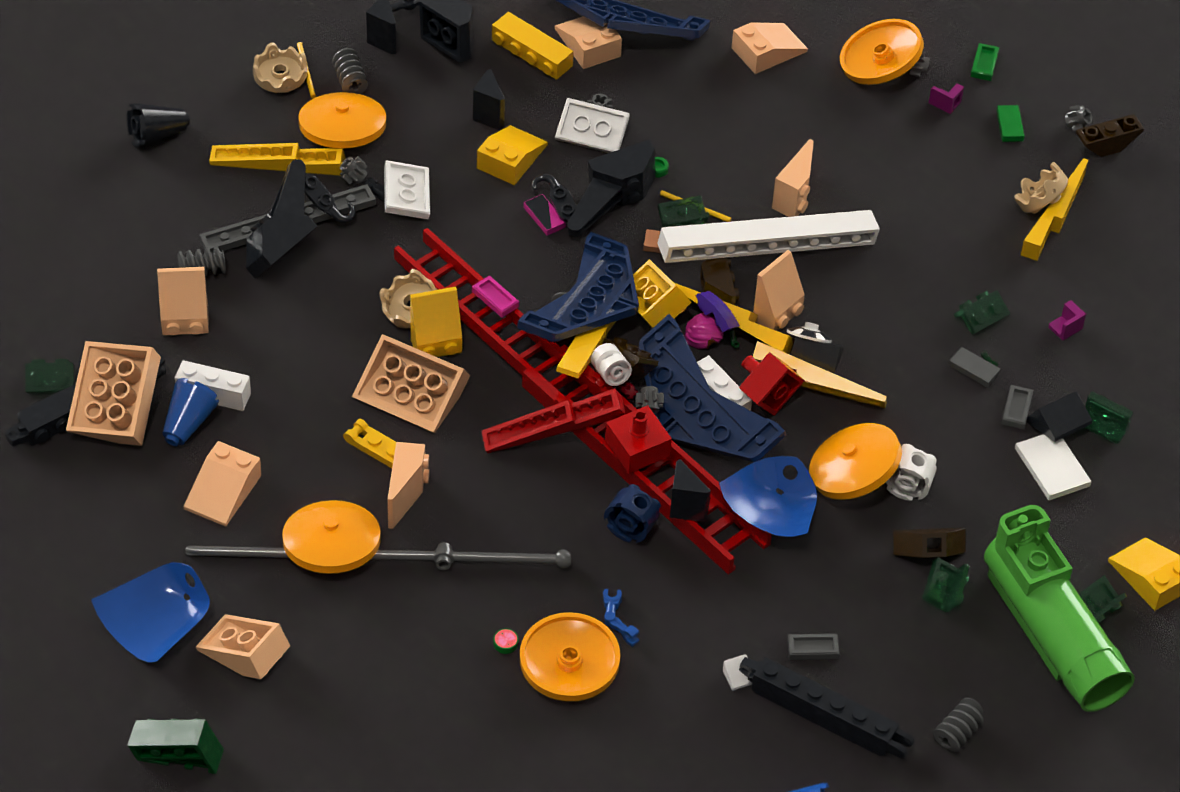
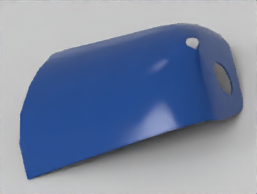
(754, 496)
(151, 610)

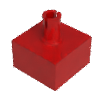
(770, 382)
(638, 439)

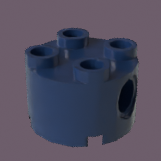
(632, 514)

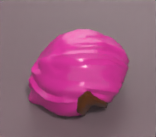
(703, 331)

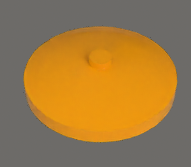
(881, 51)
(342, 120)
(855, 461)
(331, 536)
(569, 656)

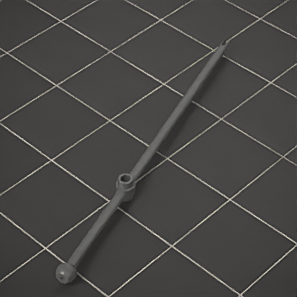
(442, 555)

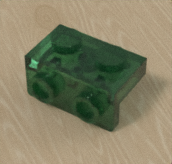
(683, 212)
(983, 312)
(48, 376)
(1108, 417)
(945, 585)
(1101, 597)

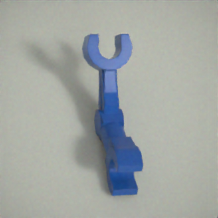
(611, 604)

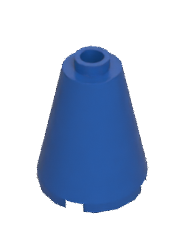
(187, 410)

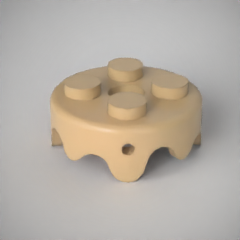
(276, 60)
(1043, 192)
(397, 296)

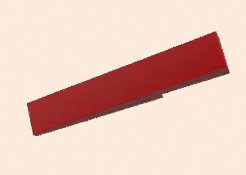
(554, 421)

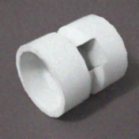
(611, 364)

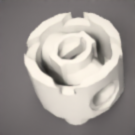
(913, 474)

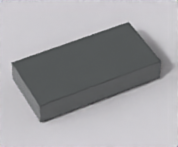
(974, 367)
(1017, 407)
(813, 646)

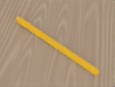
(308, 78)
(711, 212)

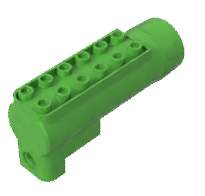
(1038, 591)

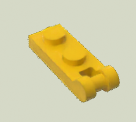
(373, 442)

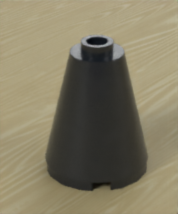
(154, 122)

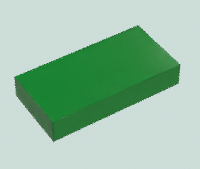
(985, 62)
(1010, 123)

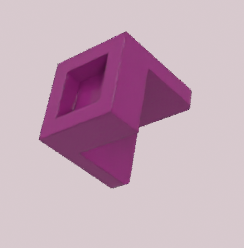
(946, 100)
(1070, 321)

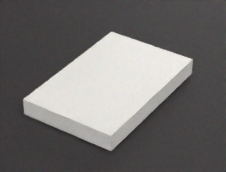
(592, 126)
(406, 189)
(1052, 466)

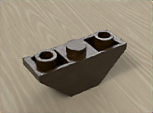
(1111, 135)
(718, 279)
(640, 360)
(929, 542)

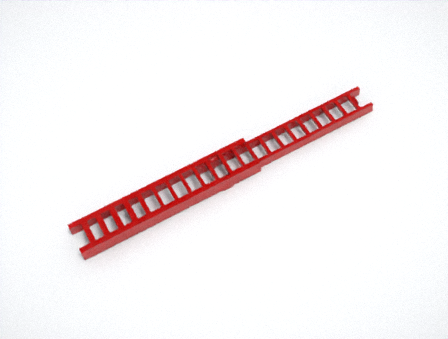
(548, 395)

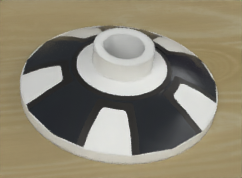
(810, 332)

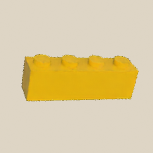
(532, 45)

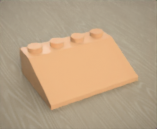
(410, 384)
(114, 392)

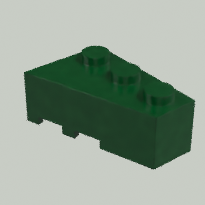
(177, 742)

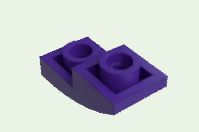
(711, 304)

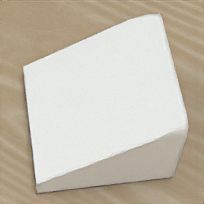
(733, 675)

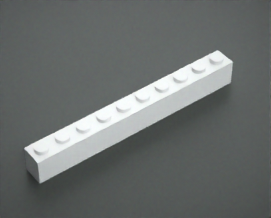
(767, 236)

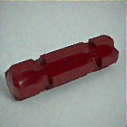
(627, 389)

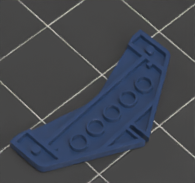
(638, 19)
(600, 296)
(695, 412)

